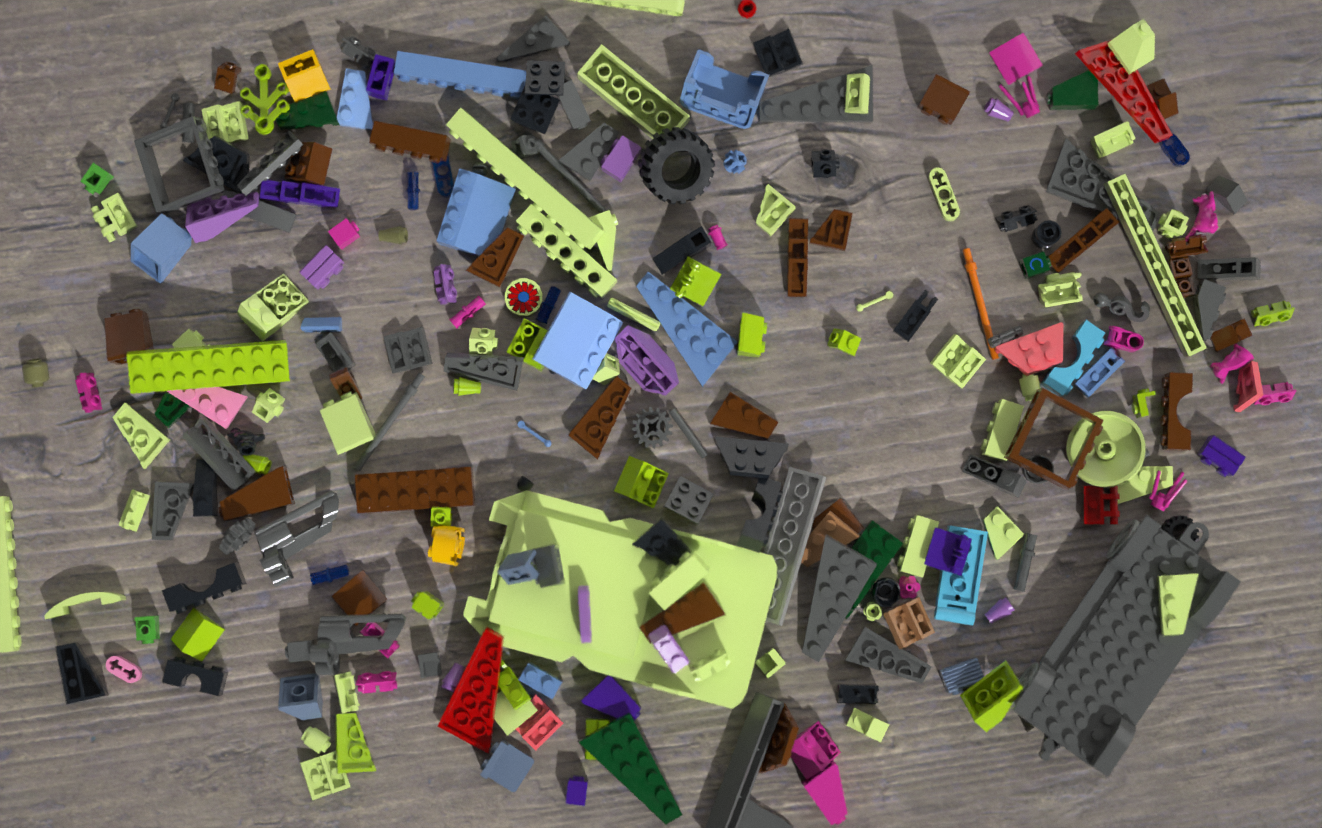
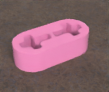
(121, 673)

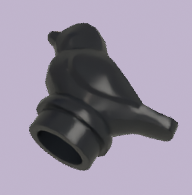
(245, 440)

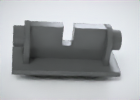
(353, 47)

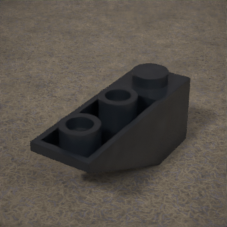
(679, 251)

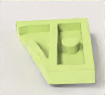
(773, 211)
(1001, 532)

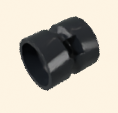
(1046, 234)

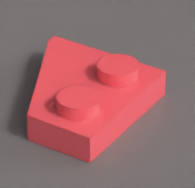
(1248, 386)

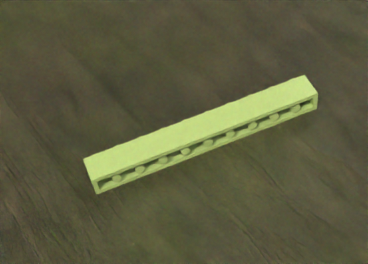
(525, 178)
(1154, 266)

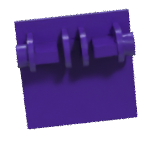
(948, 551)

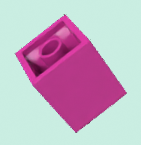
(828, 793)

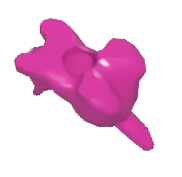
(1206, 218)

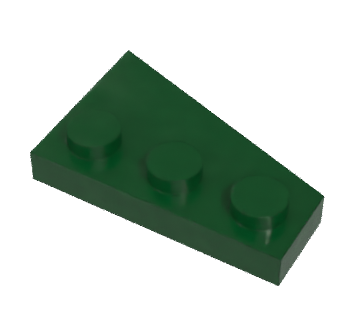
(309, 112)
(170, 409)

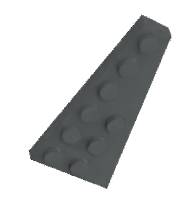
(816, 103)
(1083, 180)
(837, 586)

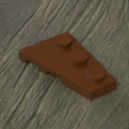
(497, 257)
(743, 417)

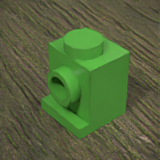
(94, 173)
(152, 624)

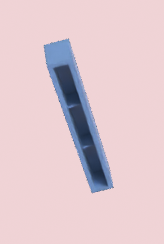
(459, 74)

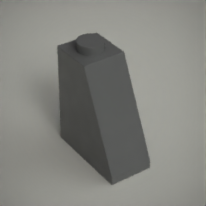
(573, 106)

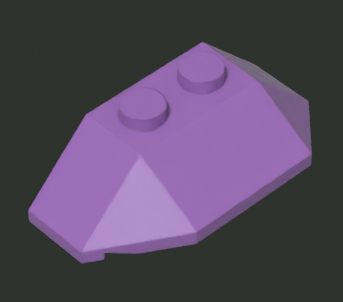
(646, 361)

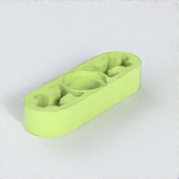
(944, 179)

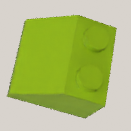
(750, 335)

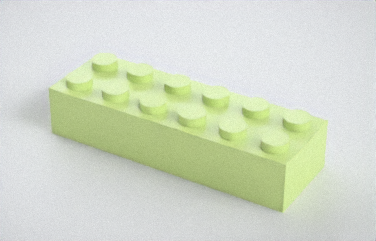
(631, 93)

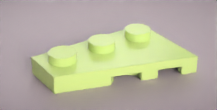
(1175, 601)

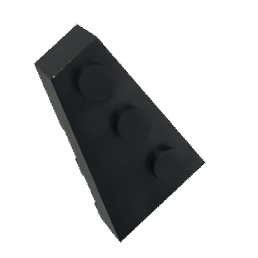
(78, 675)

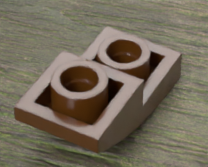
(1182, 273)

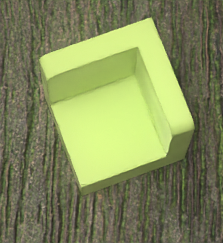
(607, 370)
(770, 662)

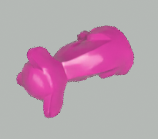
(1235, 360)

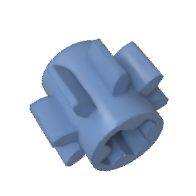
(734, 161)

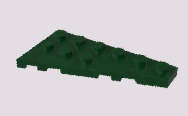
(628, 759)

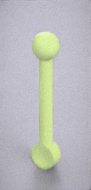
(888, 295)

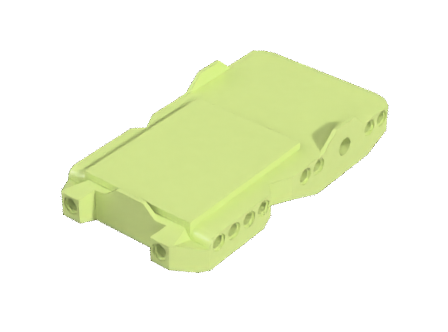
(619, 583)

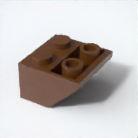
(309, 164)

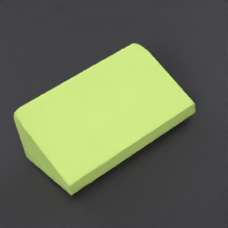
(857, 93)

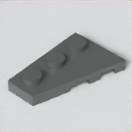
(588, 154)

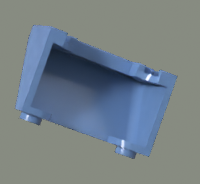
(722, 92)

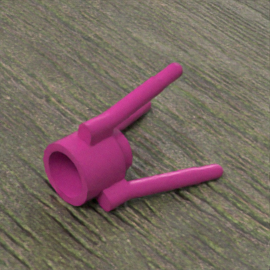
(1031, 106)
(1161, 500)

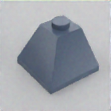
(301, 696)

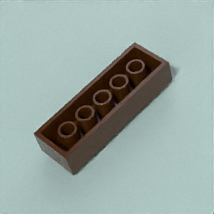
(414, 490)

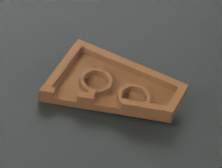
(830, 526)

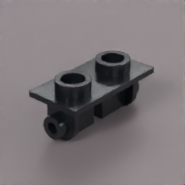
(1023, 215)

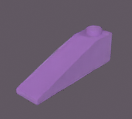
(211, 217)

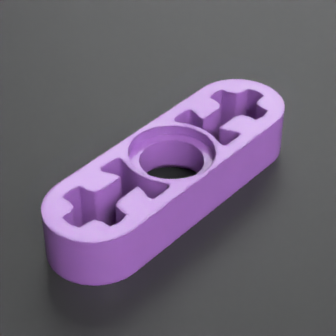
(585, 614)

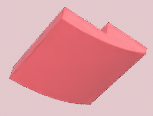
(540, 724)

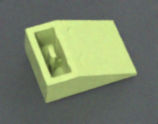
(272, 307)

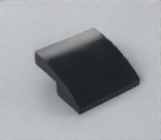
(778, 53)

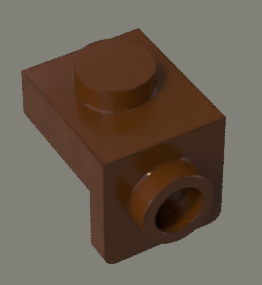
(227, 77)

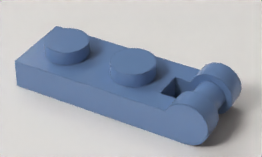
(1098, 373)

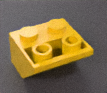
(304, 75)

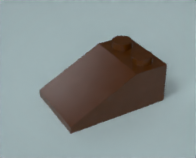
(943, 100)

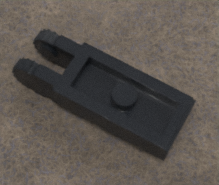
(914, 317)

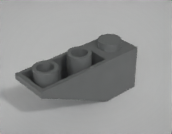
(1206, 305)
(995, 476)

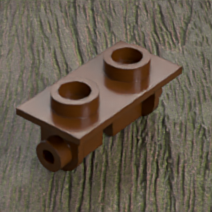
(1179, 247)

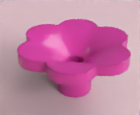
(910, 581)

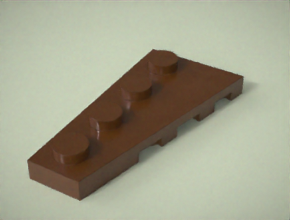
(597, 422)
(687, 612)

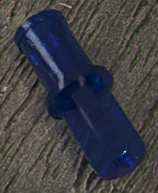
(412, 191)
(548, 304)
(329, 574)

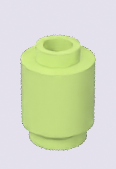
(1029, 386)
(316, 740)

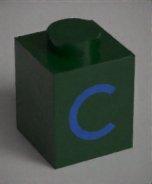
(1035, 265)

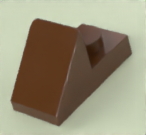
(1164, 98)
(1230, 335)
(344, 382)

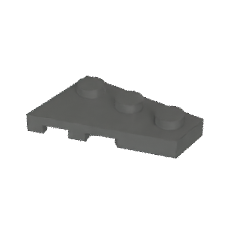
(168, 508)

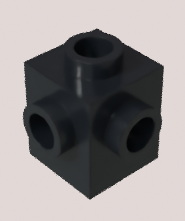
(824, 163)

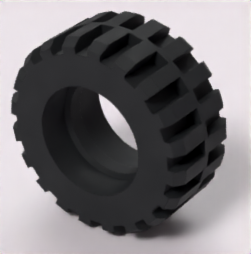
(695, 178)

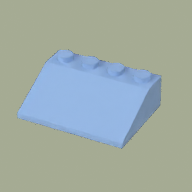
(577, 340)

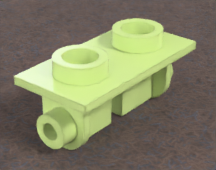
(134, 510)
(715, 659)
(346, 693)

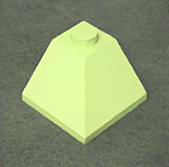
(1134, 46)

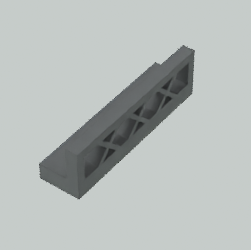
(217, 456)

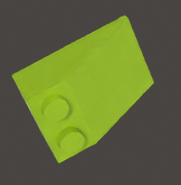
(992, 696)

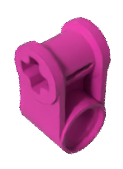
(1122, 339)

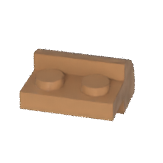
(909, 622)

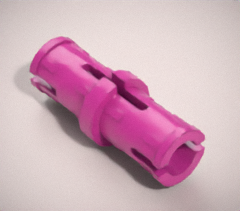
(467, 311)

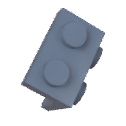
(507, 765)

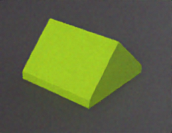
(197, 634)

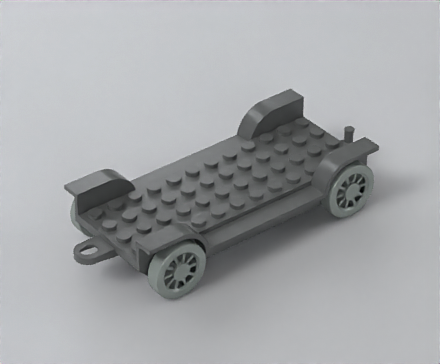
(1112, 647)

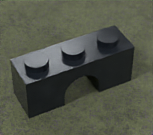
(212, 679)

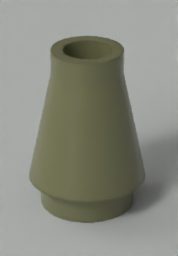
(394, 235)

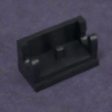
(857, 693)

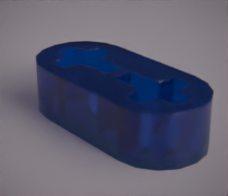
(1171, 153)

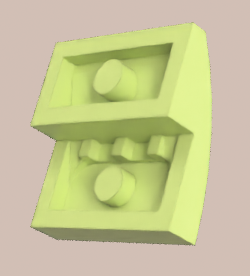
(226, 122)
(957, 361)
(508, 717)
(322, 776)

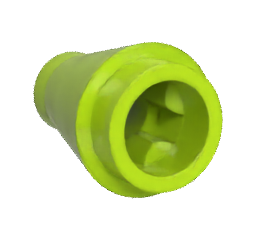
(465, 387)
(258, 463)

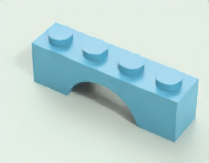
(1086, 340)

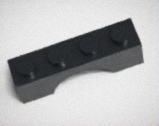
(754, 530)
(181, 596)

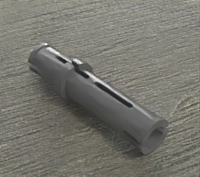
(1025, 561)

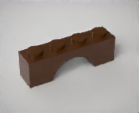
(1175, 435)

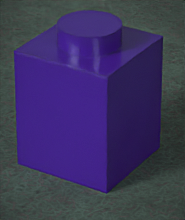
(577, 790)

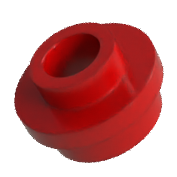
(747, 3)

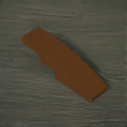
(1083, 239)
(797, 257)

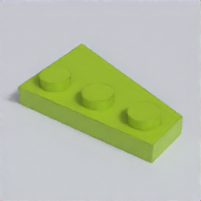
(351, 747)

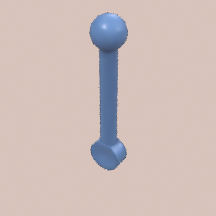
(521, 424)

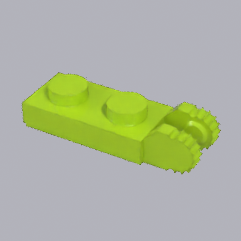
(512, 687)

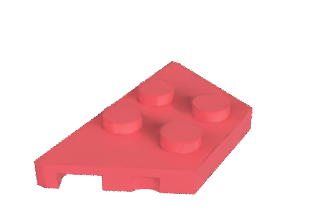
(1036, 350)

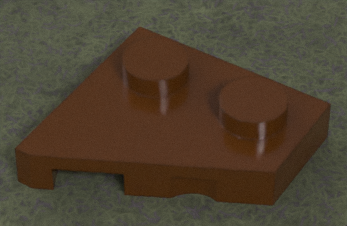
(834, 231)

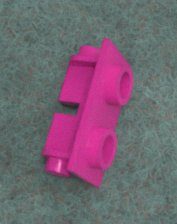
(87, 384)
(1282, 393)
(374, 629)
(385, 680)

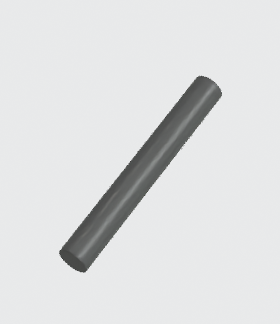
(688, 433)

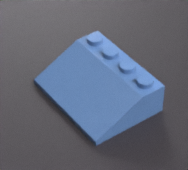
(475, 213)

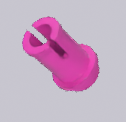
(717, 237)

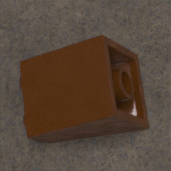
(127, 334)

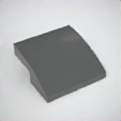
(408, 350)

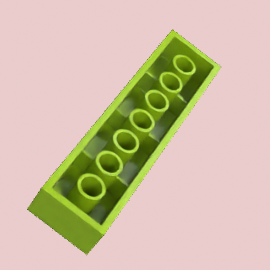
(207, 366)

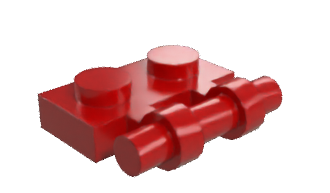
(1094, 505)

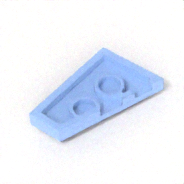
(354, 102)

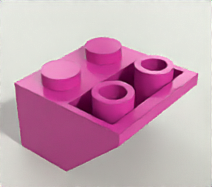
(813, 750)

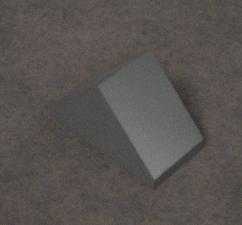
(1228, 193)

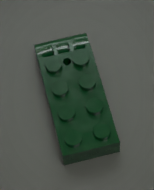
(877, 546)

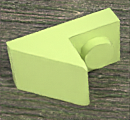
(867, 724)

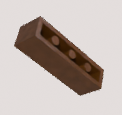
(410, 141)

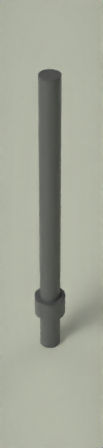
(540, 146)
(410, 390)

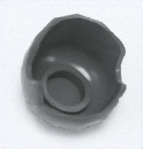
(1042, 461)

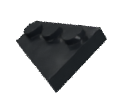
(662, 543)

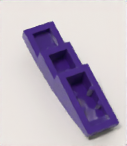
(299, 193)

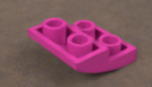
(1016, 58)

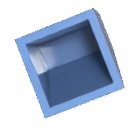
(160, 247)

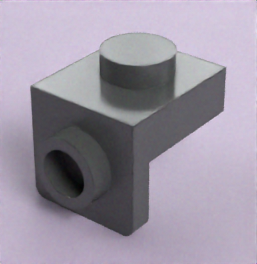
(524, 146)

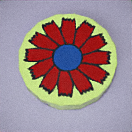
(523, 297)

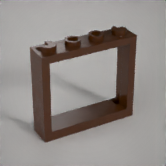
(1025, 426)

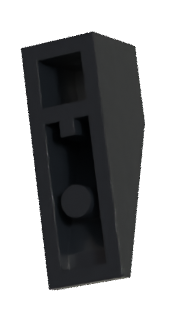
(205, 490)

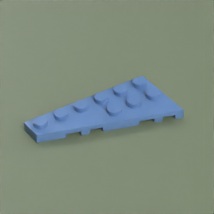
(692, 333)

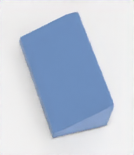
(322, 324)

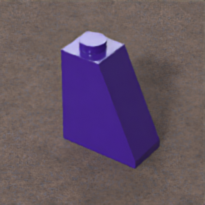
(612, 699)

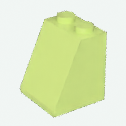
(347, 422)

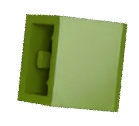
(527, 342)
(641, 481)

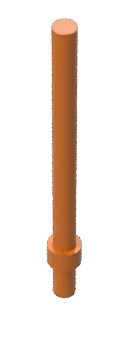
(971, 269)

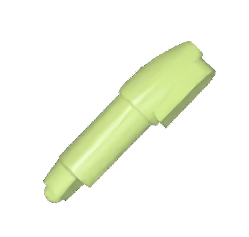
(1057, 277)

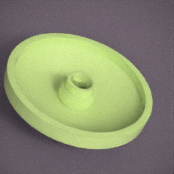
(1116, 452)

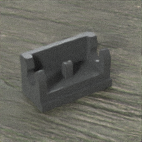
(334, 353)

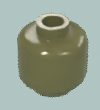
(35, 372)

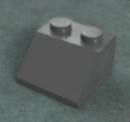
(548, 566)

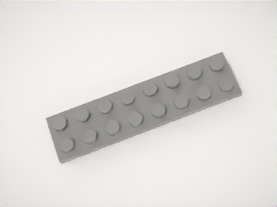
(790, 535)

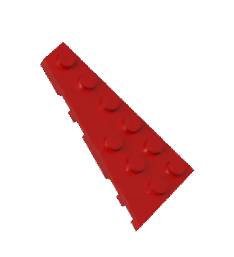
(1127, 89)
(473, 703)

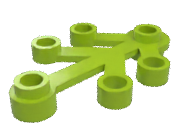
(264, 102)

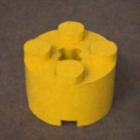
(446, 544)

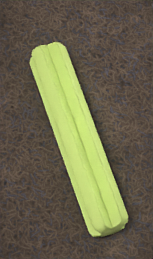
(633, 314)

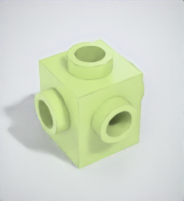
(1178, 221)
(482, 341)
(268, 401)

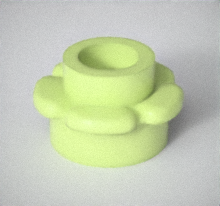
(872, 616)

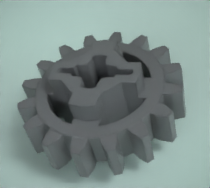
(659, 433)
(237, 536)

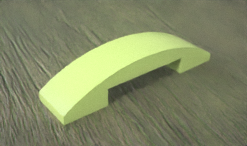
(62, 608)

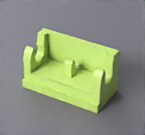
(1112, 140)
(1059, 292)

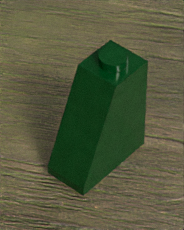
(1075, 93)

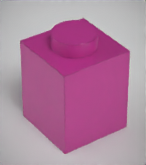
(344, 233)

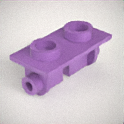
(444, 275)

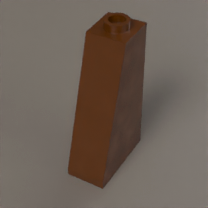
(262, 495)

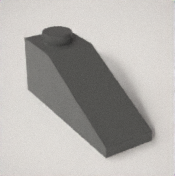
(1229, 269)

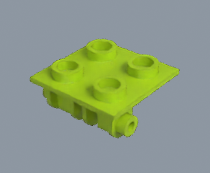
(695, 281)

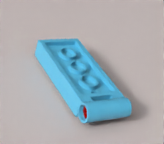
(964, 586)

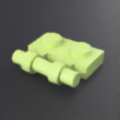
(119, 215)

